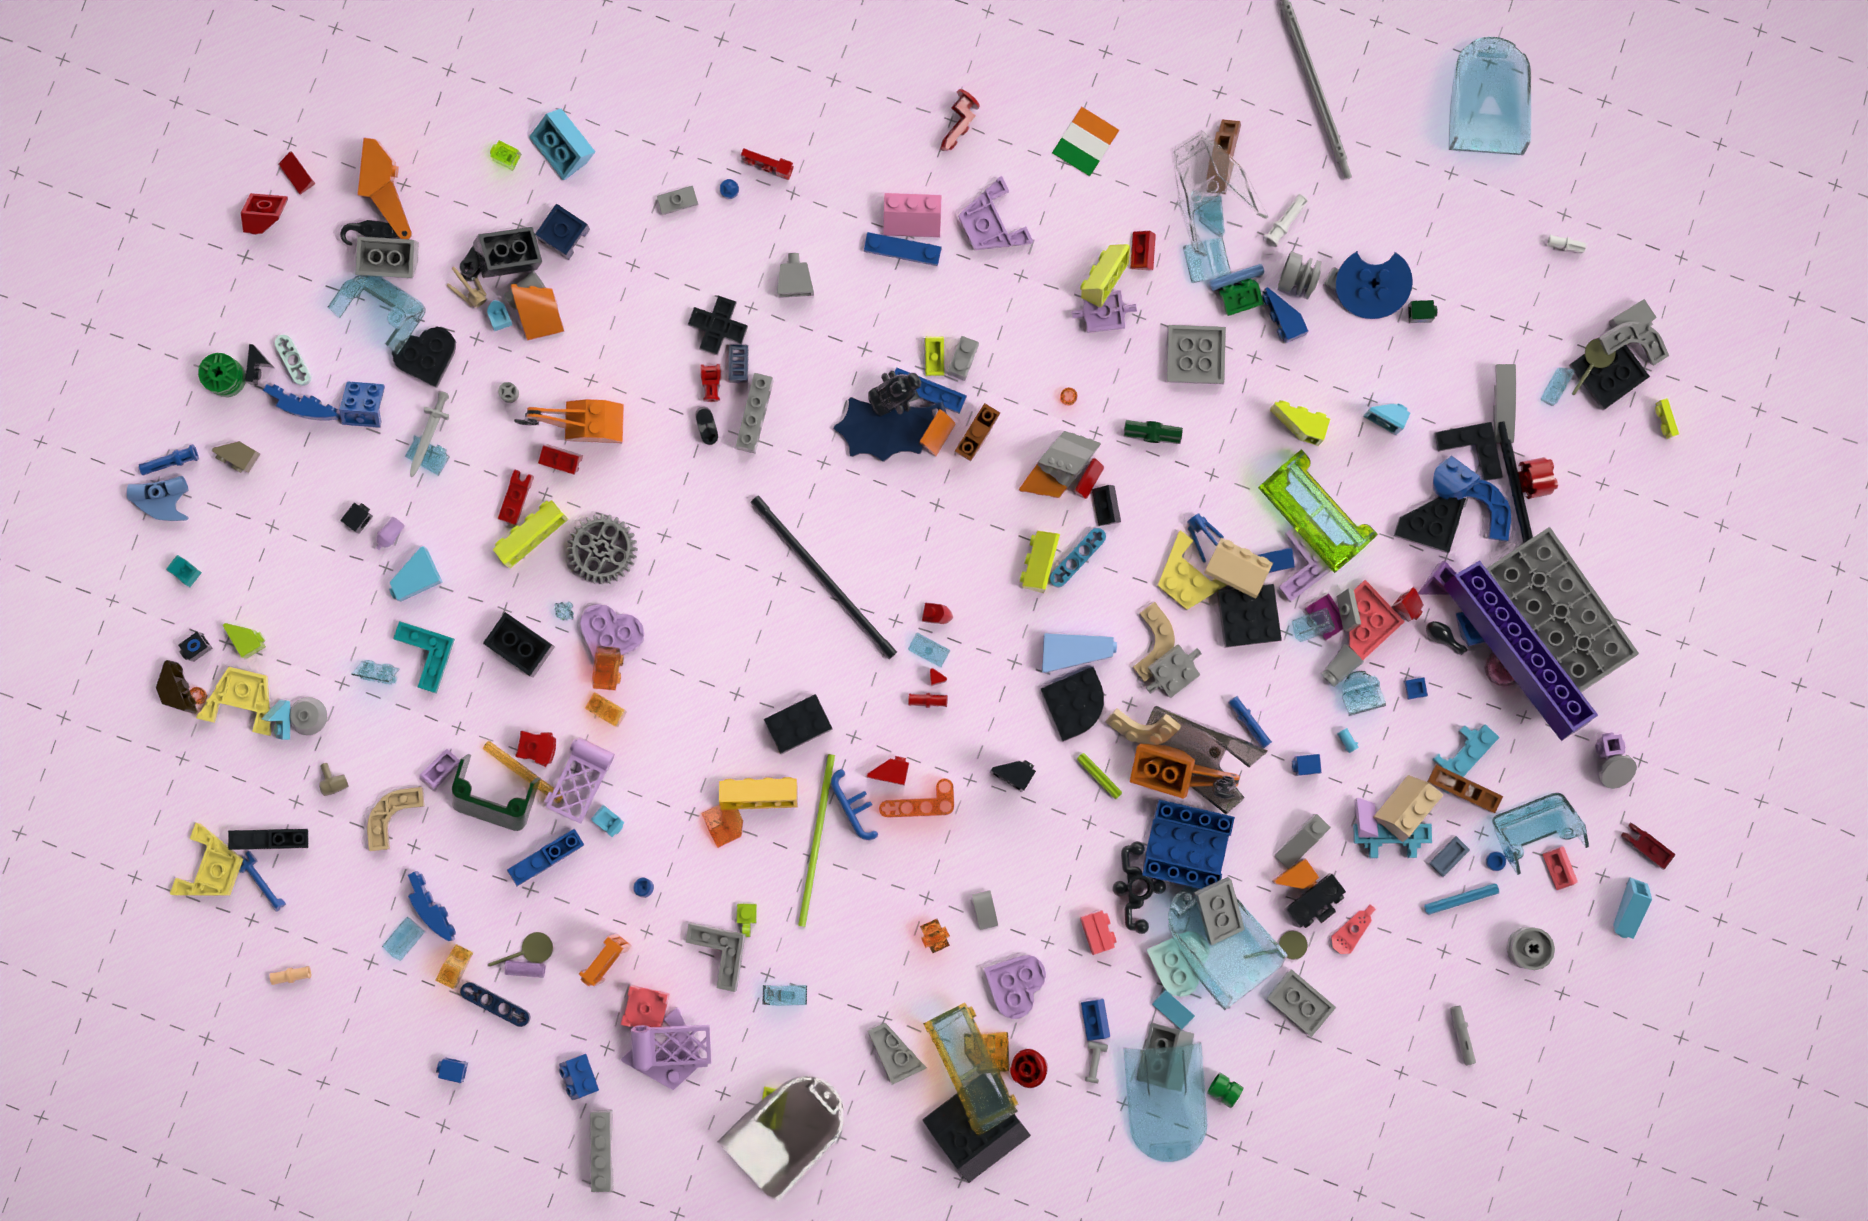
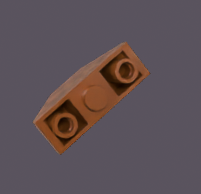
(977, 432)

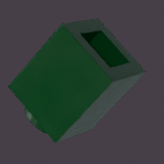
(1422, 311)

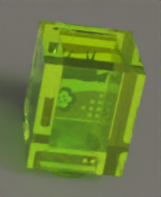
(505, 155)

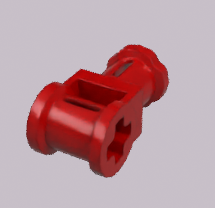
(711, 379)

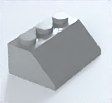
(386, 257)
(1164, 1036)

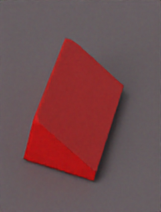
(296, 173)
(1143, 250)
(1089, 478)

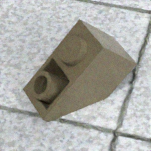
(238, 454)

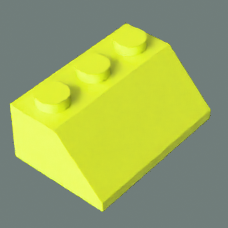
(1105, 274)
(1039, 561)

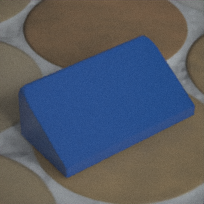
(1281, 559)
(1095, 1019)

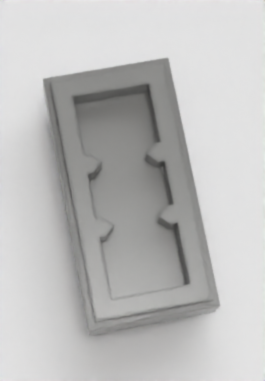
(677, 200)
(1348, 610)

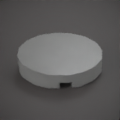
(1617, 771)

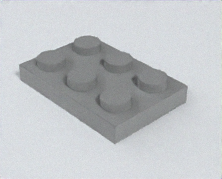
(1219, 911)
(1301, 1002)

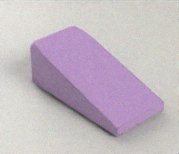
(439, 769)

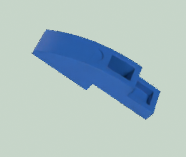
(306, 408)
(545, 857)
(432, 915)

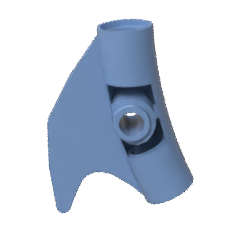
(161, 505)

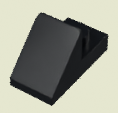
(255, 360)

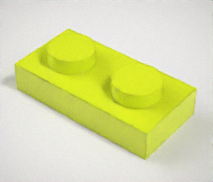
(1668, 422)

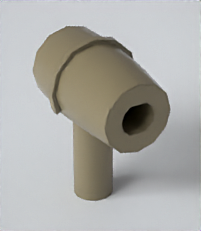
(331, 784)

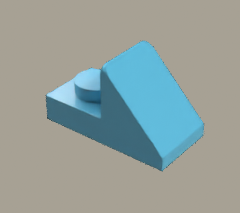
(281, 714)

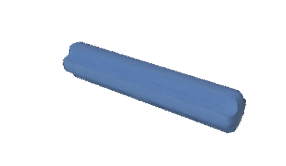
(1236, 277)

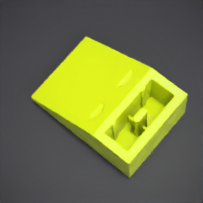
(1303, 424)

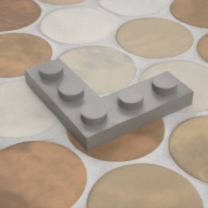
(732, 950)

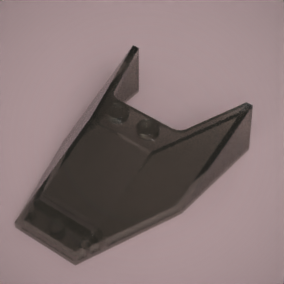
(1208, 747)

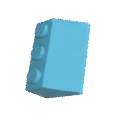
(562, 143)

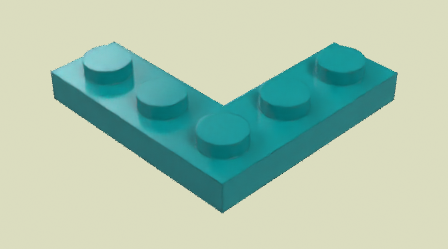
(439, 652)

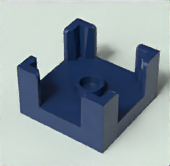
(562, 230)

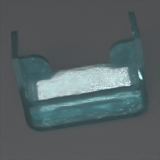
(405, 310)
(1536, 821)

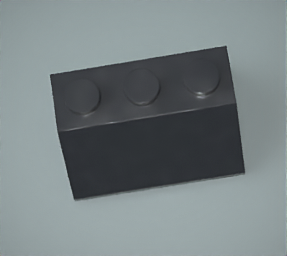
(1015, 774)

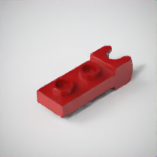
(782, 167)
(515, 498)

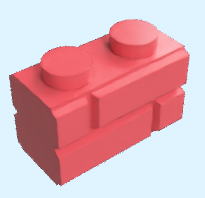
(1097, 932)

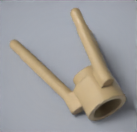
(476, 297)

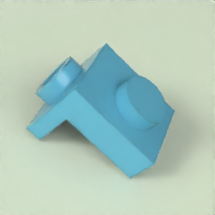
(608, 821)

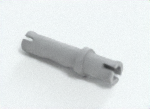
(1463, 1035)

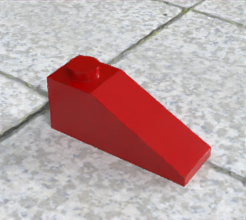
(1409, 605)

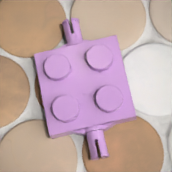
(1107, 317)

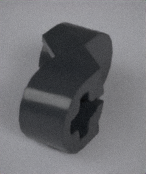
(708, 434)

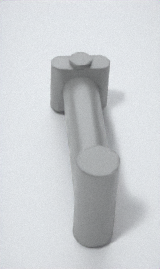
(1097, 1048)

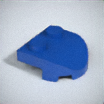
(1453, 479)

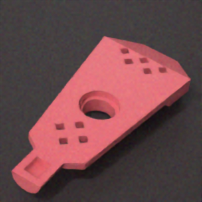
(1346, 934)

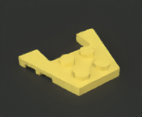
(1183, 580)
(240, 690)
(216, 871)

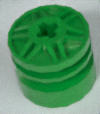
(224, 385)

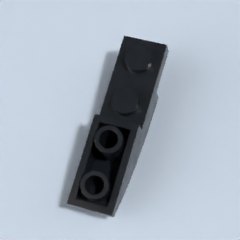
(267, 839)

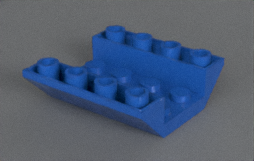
(1187, 845)

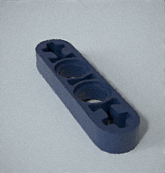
(496, 1002)

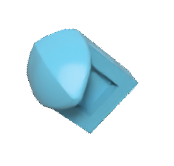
(498, 315)

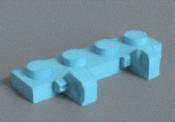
(1476, 746)
(1421, 834)

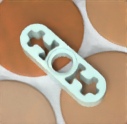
(291, 345)

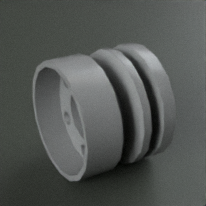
(1299, 275)

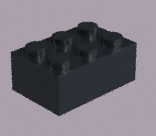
(507, 252)
(519, 644)
(798, 724)

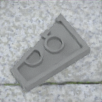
(894, 1054)

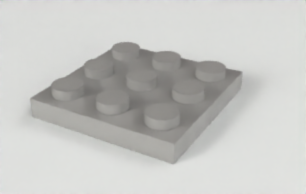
(1196, 354)

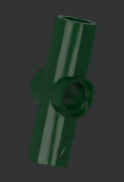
(1153, 432)

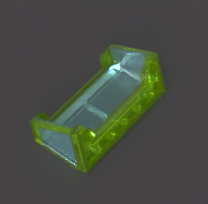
(1315, 513)

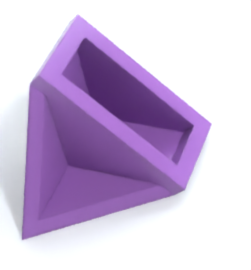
(1438, 578)

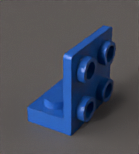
(361, 404)

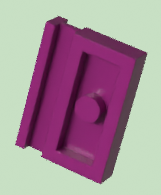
(1327, 602)

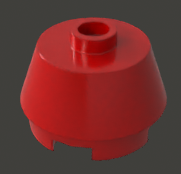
(1029, 1068)

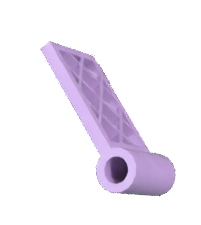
(591, 756)
(645, 1050)

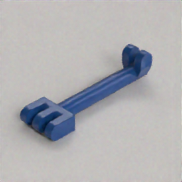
(248, 865)

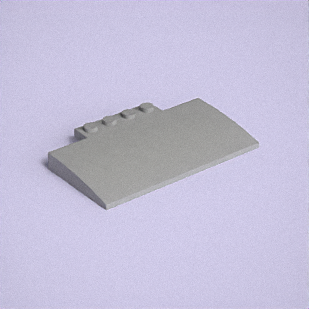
(1563, 609)

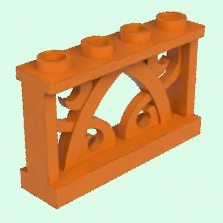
(614, 947)

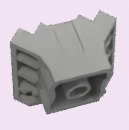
(1068, 457)

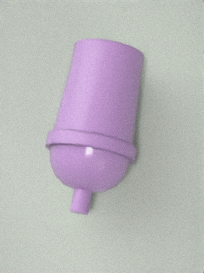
(389, 533)

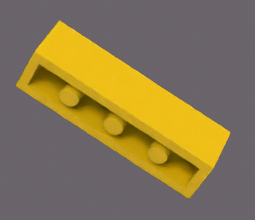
(758, 793)

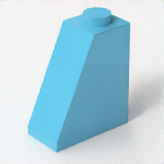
(416, 576)
(1632, 908)

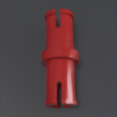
(927, 700)

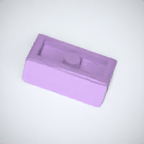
(1365, 822)

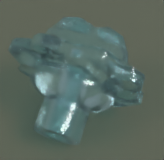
(564, 611)

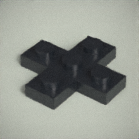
(718, 325)

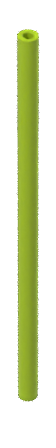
(816, 840)

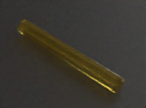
(519, 769)

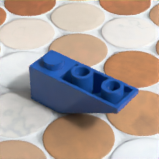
(1288, 319)

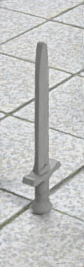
(435, 415)

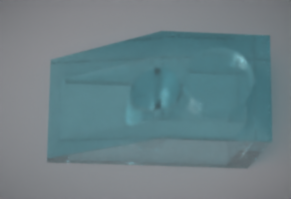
(1212, 216)
(784, 995)

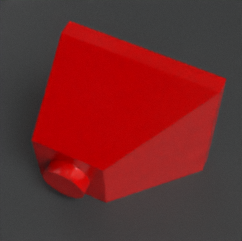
(261, 212)

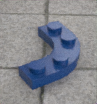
(1498, 507)

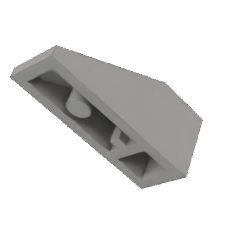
(1302, 841)

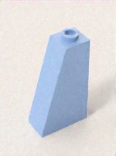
(1067, 651)

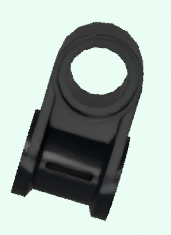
(468, 263)

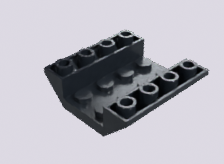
(965, 1148)

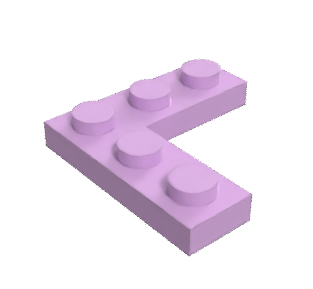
(1309, 574)

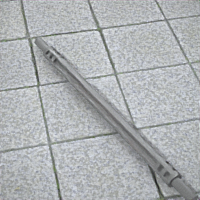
(1315, 87)

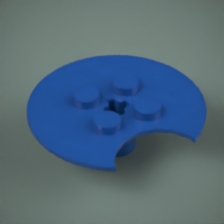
(1374, 289)

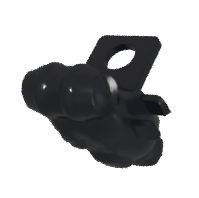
(894, 393)

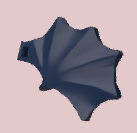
(884, 434)

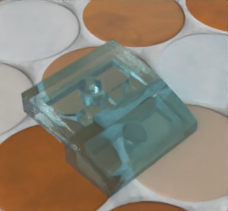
(1210, 266)

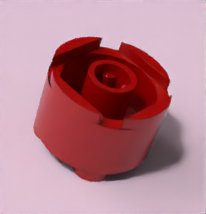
(1537, 477)

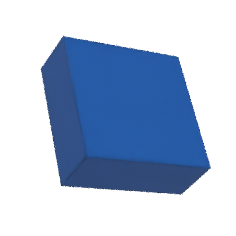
(1416, 688)

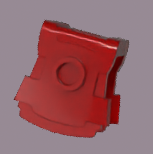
(537, 747)

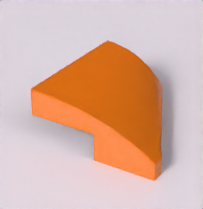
(1042, 484)

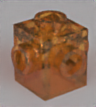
(934, 936)

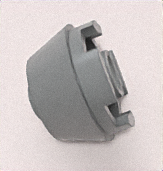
(308, 716)

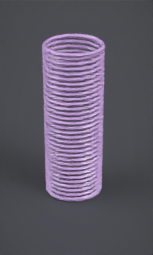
(526, 972)

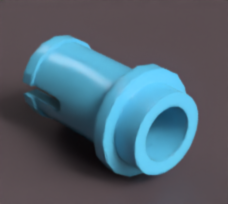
(1348, 740)

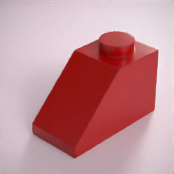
(891, 771)

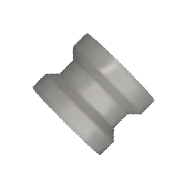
(506, 389)

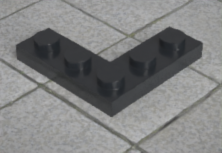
(1483, 438)

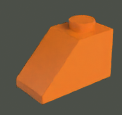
(1298, 876)

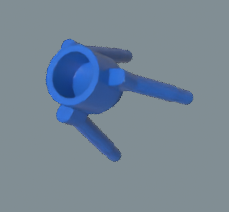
(1198, 524)

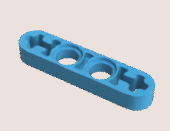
(1075, 555)

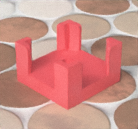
(645, 1007)

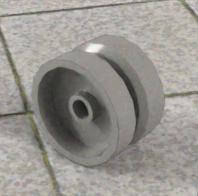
(1542, 948)

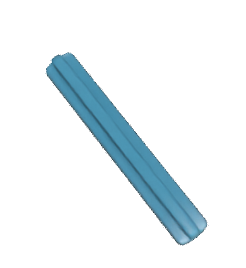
(1461, 899)

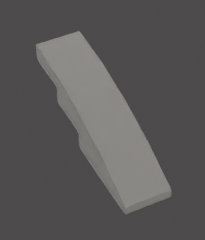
(1505, 399)

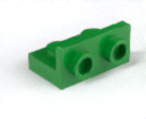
(1241, 296)

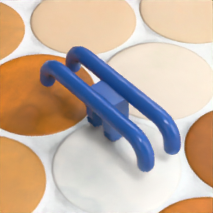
(847, 808)

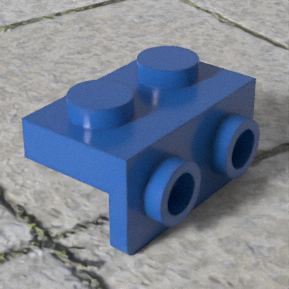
(578, 1077)

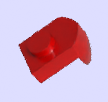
(936, 614)

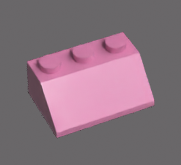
(912, 215)

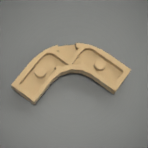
(1163, 637)
(1144, 734)
(384, 810)

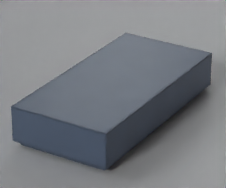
(1449, 856)

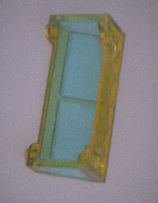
(971, 1068)

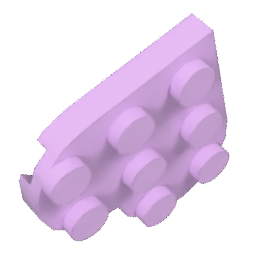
(606, 628)
(1014, 984)

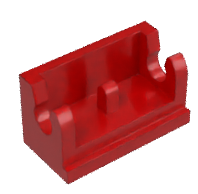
(560, 459)

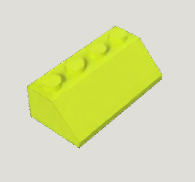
(530, 533)

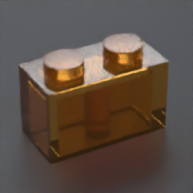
(606, 668)

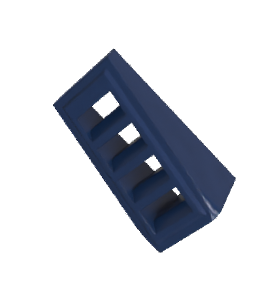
(738, 378)

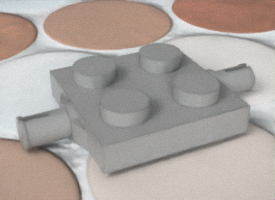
(1174, 671)

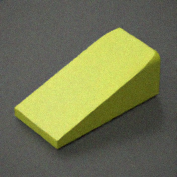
(934, 356)

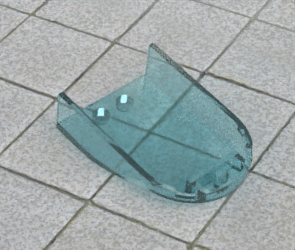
(1491, 99)
(1231, 965)

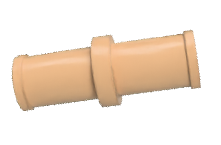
(290, 975)

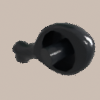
(1443, 635)

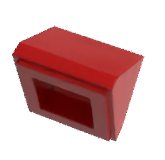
(936, 677)

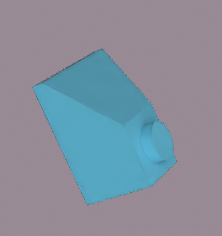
(1389, 416)

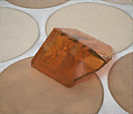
(723, 825)

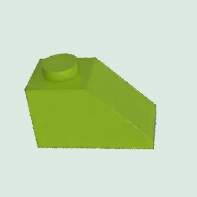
(245, 640)

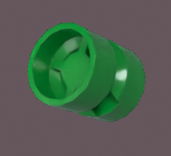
(1226, 1090)

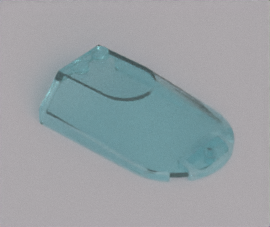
(1166, 1100)

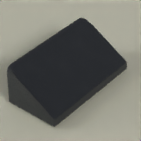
(1106, 505)

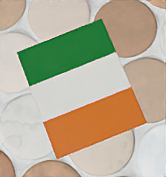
(1085, 141)

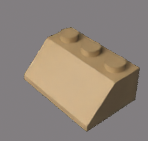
(1238, 567)
(1408, 807)

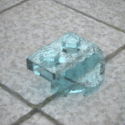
(1362, 693)

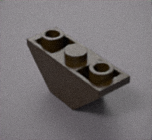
(174, 689)

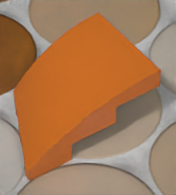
(537, 311)

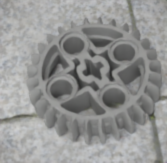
(597, 574)

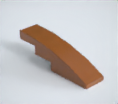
(1465, 788)

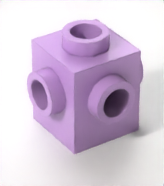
(1614, 741)

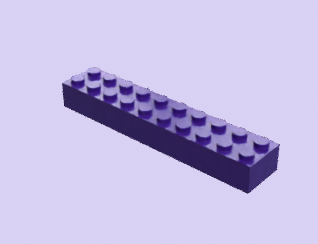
(1520, 650)

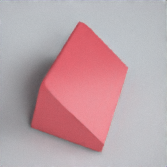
(1560, 868)

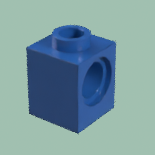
(1307, 765)
(452, 1070)

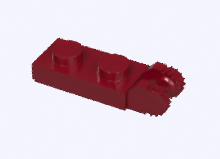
(1649, 847)

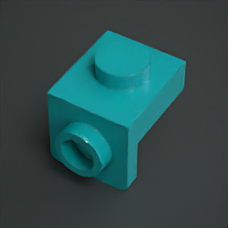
(183, 570)

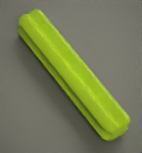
(1099, 776)

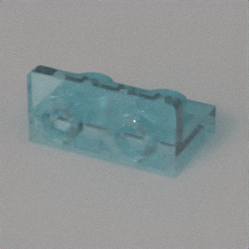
(434, 459)

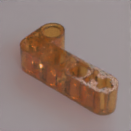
(916, 803)

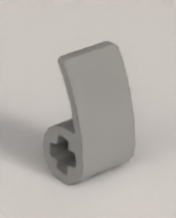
(985, 910)

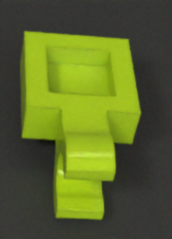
(746, 914)

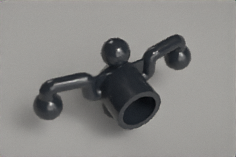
(1134, 873)

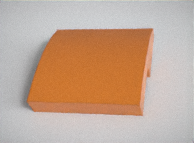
(937, 432)

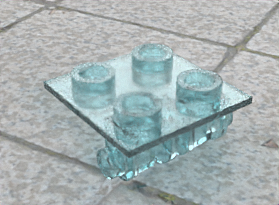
(370, 671)

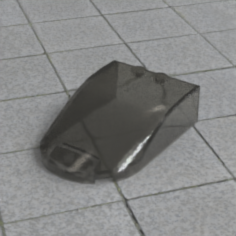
(785, 1133)

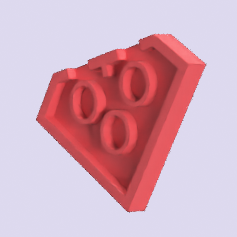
(1376, 618)

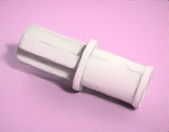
(1566, 244)

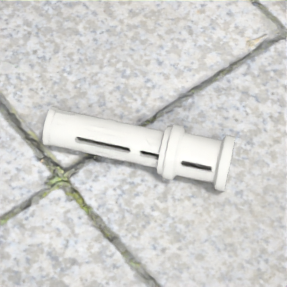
(1281, 227)

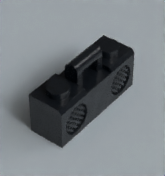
(1308, 904)

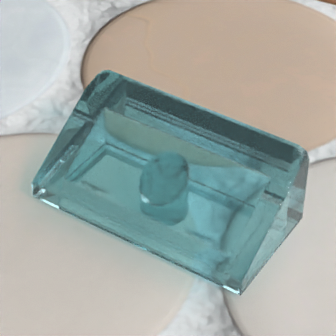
(1557, 386)
(1313, 625)
(929, 649)
(403, 939)

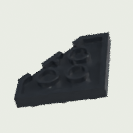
(1432, 523)

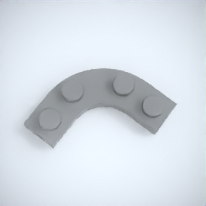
(1638, 333)

